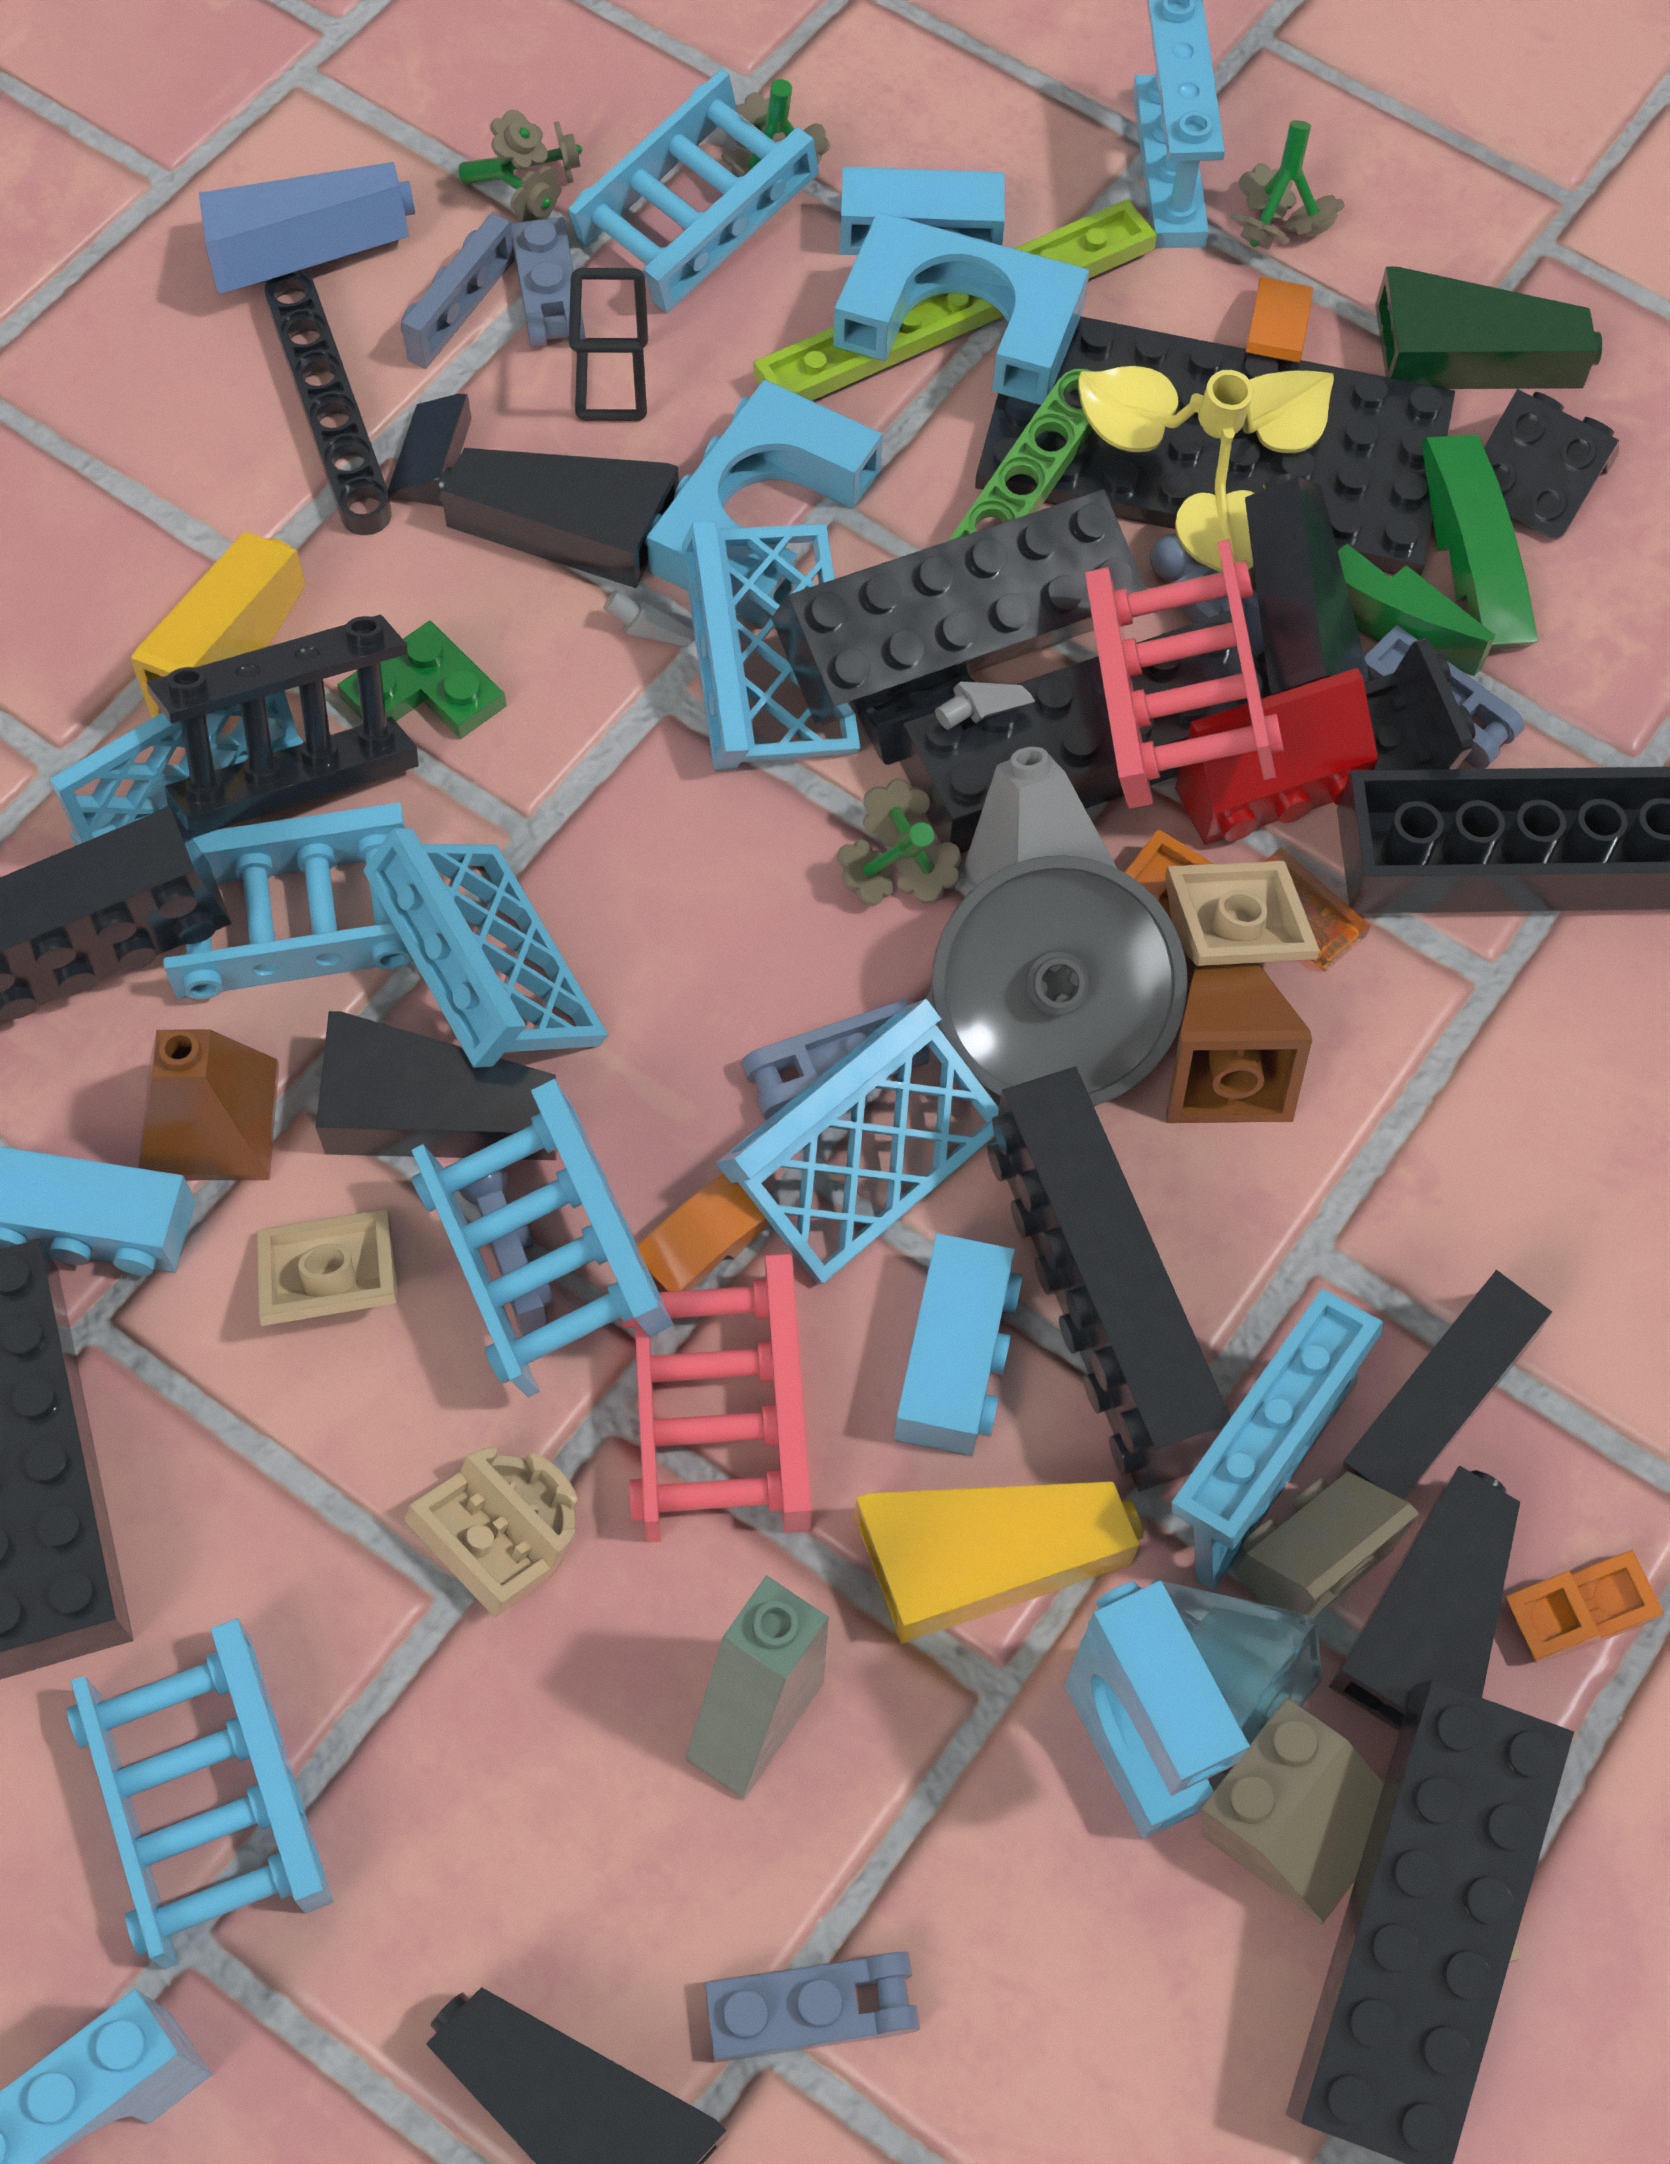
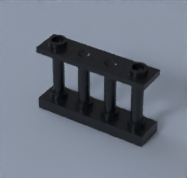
(298, 773)

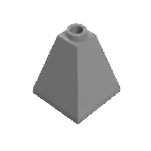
(1029, 816)

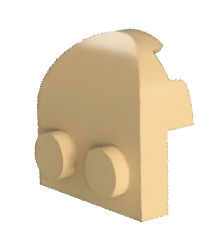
(498, 1524)

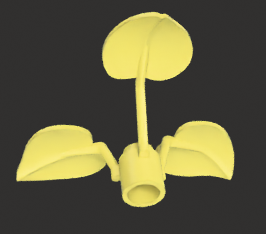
(1136, 404)

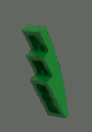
(1480, 538)
(1416, 607)

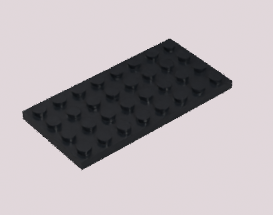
(1363, 461)

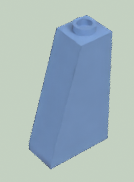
(301, 222)

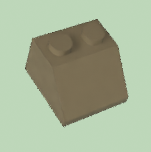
(1325, 1545)
(1297, 1810)

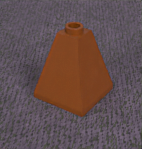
(1237, 1050)
(208, 1107)

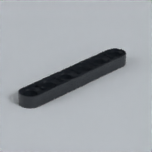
(327, 399)

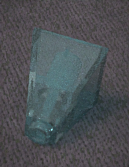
(1252, 1652)

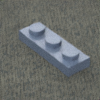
(457, 290)

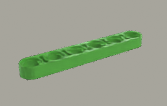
(1031, 460)

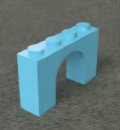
(914, 261)
(769, 439)
(1152, 1707)
(114, 2068)

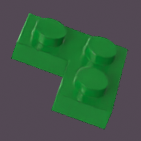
(438, 676)

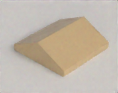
(1239, 913)
(326, 1267)

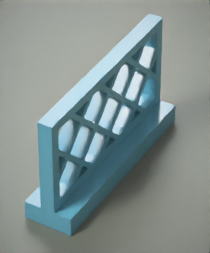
(720, 634)
(104, 812)
(461, 962)
(828, 1099)
(1273, 1431)

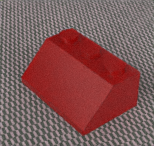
(1323, 738)

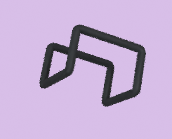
(609, 345)

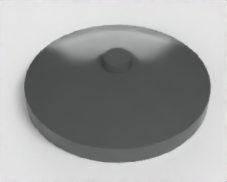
(1060, 972)

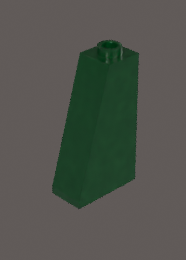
(1481, 335)

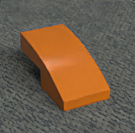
(1279, 319)
(701, 1234)
(1584, 1606)

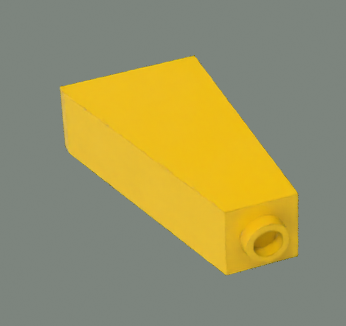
(226, 612)
(989, 1548)

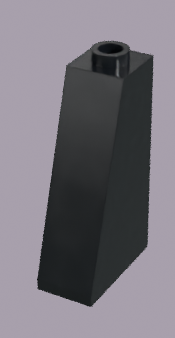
(561, 506)
(1300, 586)
(403, 1090)
(1448, 1387)
(1438, 1604)
(563, 2096)

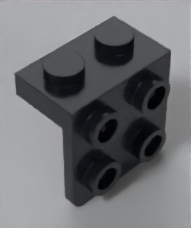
(1547, 461)
(1417, 714)

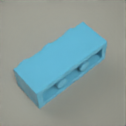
(944, 199)
(94, 1210)
(957, 1345)

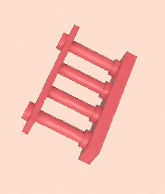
(1133, 709)
(777, 1424)

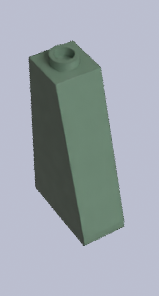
(759, 1686)

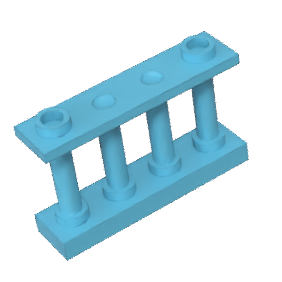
(1177, 122)
(710, 234)
(286, 847)
(604, 1240)
(269, 1803)

